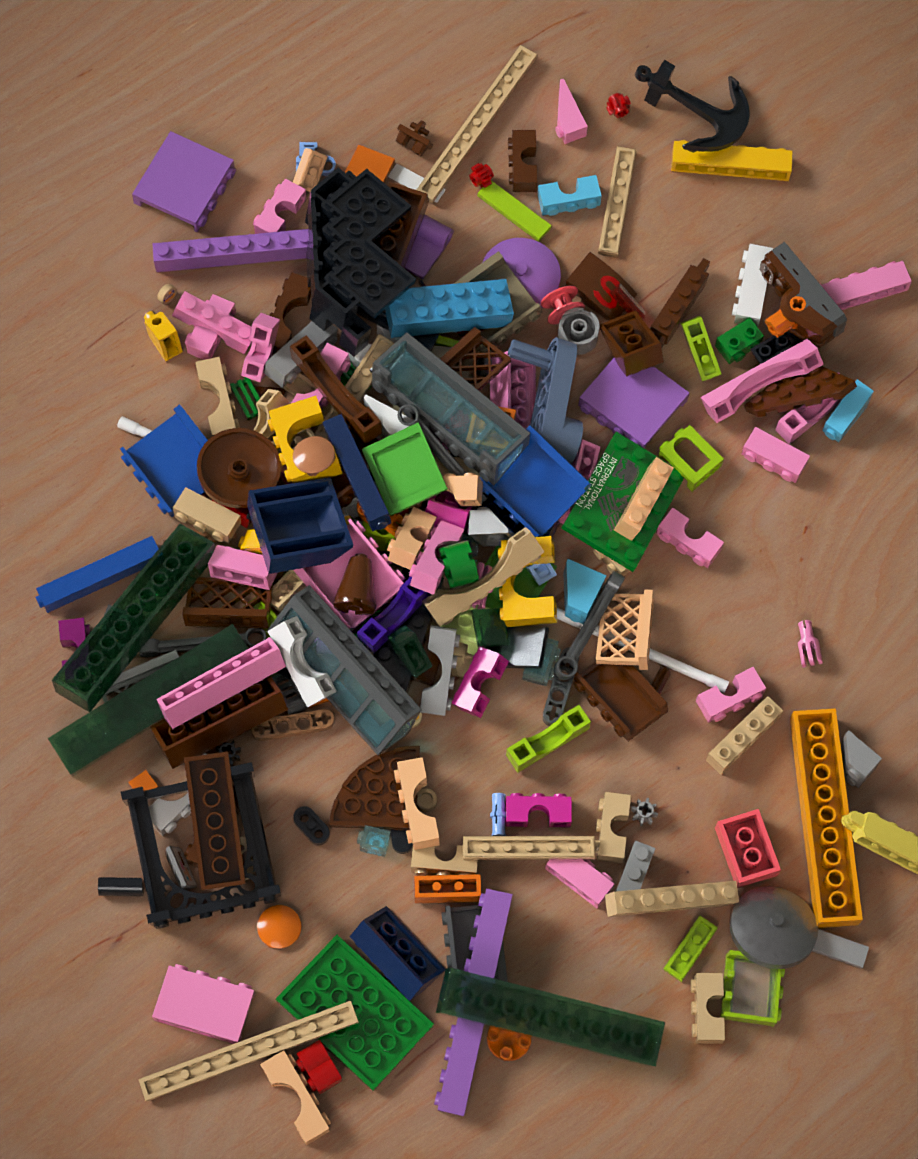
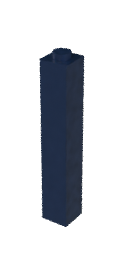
(357, 473)

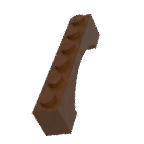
(355, 414)

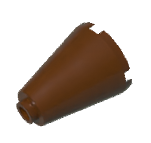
(357, 587)

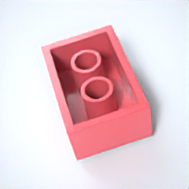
(747, 848)

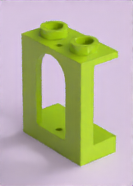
(694, 478)

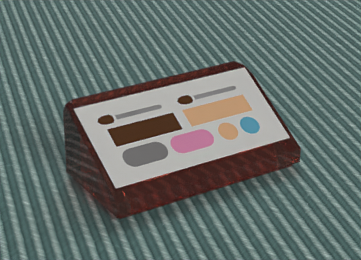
(626, 301)

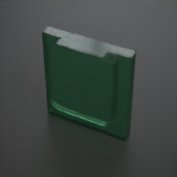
(489, 628)

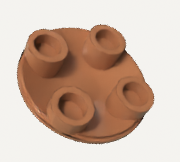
(313, 455)

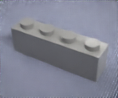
(282, 367)

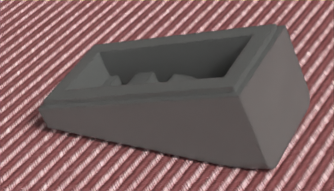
(294, 704)

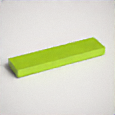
(514, 211)

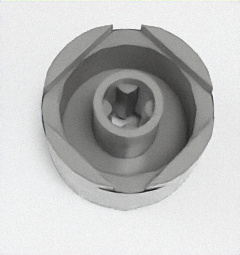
(580, 328)

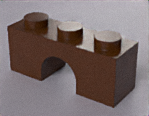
(523, 175)

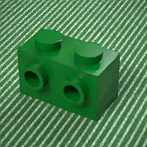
(738, 341)

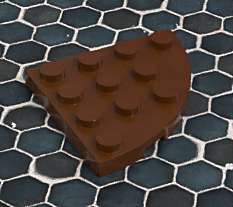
(372, 794)

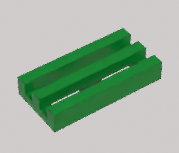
(241, 384)

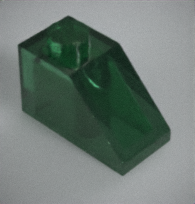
(410, 650)

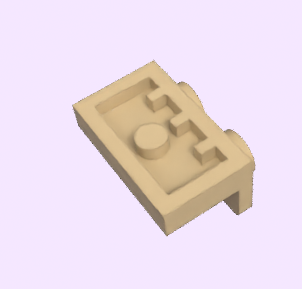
(285, 589)

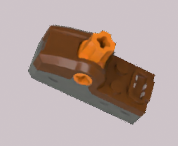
(804, 304)

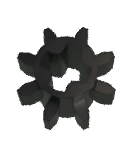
(226, 747)

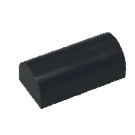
(120, 886)

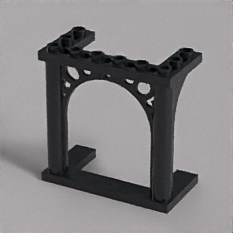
(152, 869)

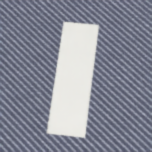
(408, 178)

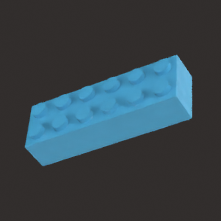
(450, 308)

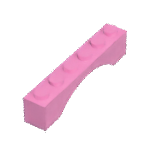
(792, 362)

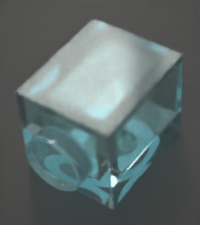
(374, 840)

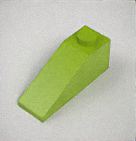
(700, 348)

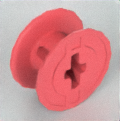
(561, 302)

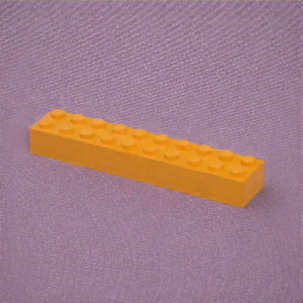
(822, 806)

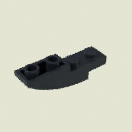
(774, 346)

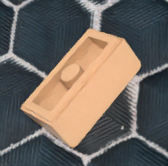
(310, 169)

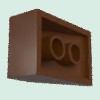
(632, 343)

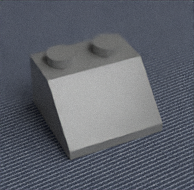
(857, 759)

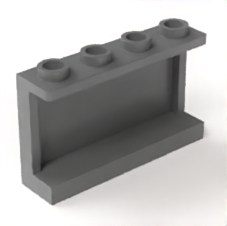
(460, 929)

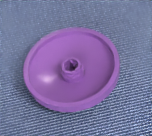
(531, 264)

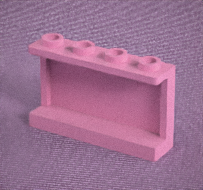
(203, 1004)

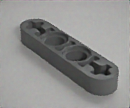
(563, 687)

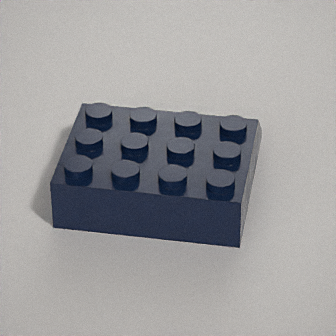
(299, 524)

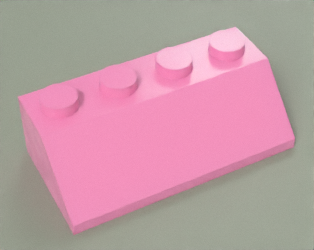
(515, 389)

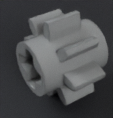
(650, 812)

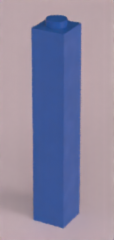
(96, 575)

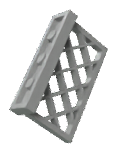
(140, 672)

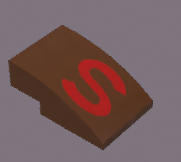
(594, 285)

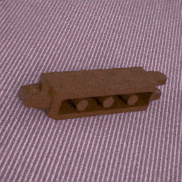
(680, 302)

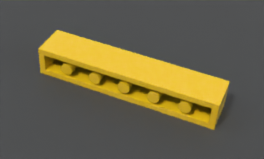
(734, 161)

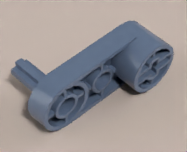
(553, 393)

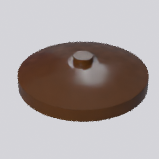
(235, 464)

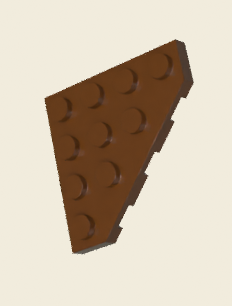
(800, 389)

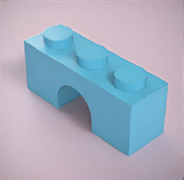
(554, 201)

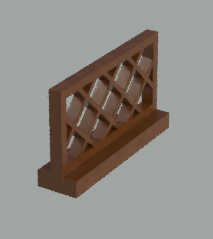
(464, 350)
(226, 615)

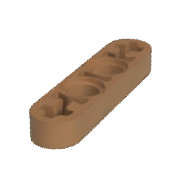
(293, 728)

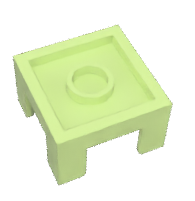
(465, 628)

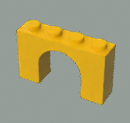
(287, 423)
(528, 611)

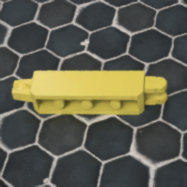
(884, 838)

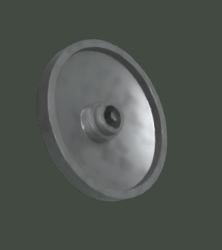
(773, 927)

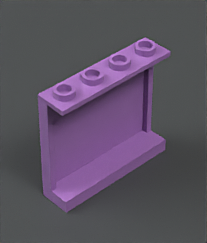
(184, 180)
(633, 404)

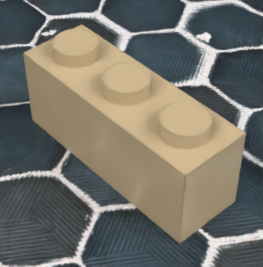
(206, 515)

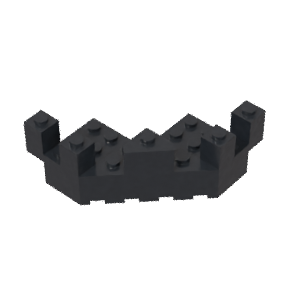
(343, 261)

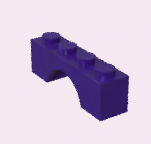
(378, 628)

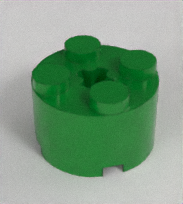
(459, 564)

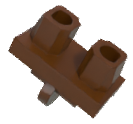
(406, 134)

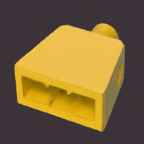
(159, 329)

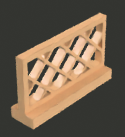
(643, 631)

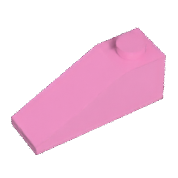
(570, 121)

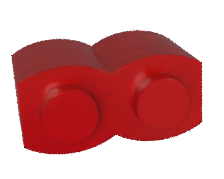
(318, 1067)

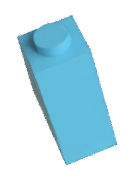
(848, 412)
(580, 590)

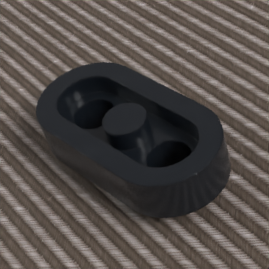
(312, 826)

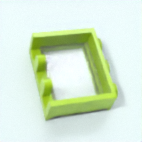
(751, 991)

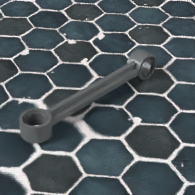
(436, 446)
(582, 638)
(155, 647)

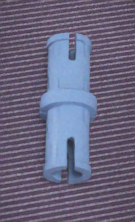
(498, 814)

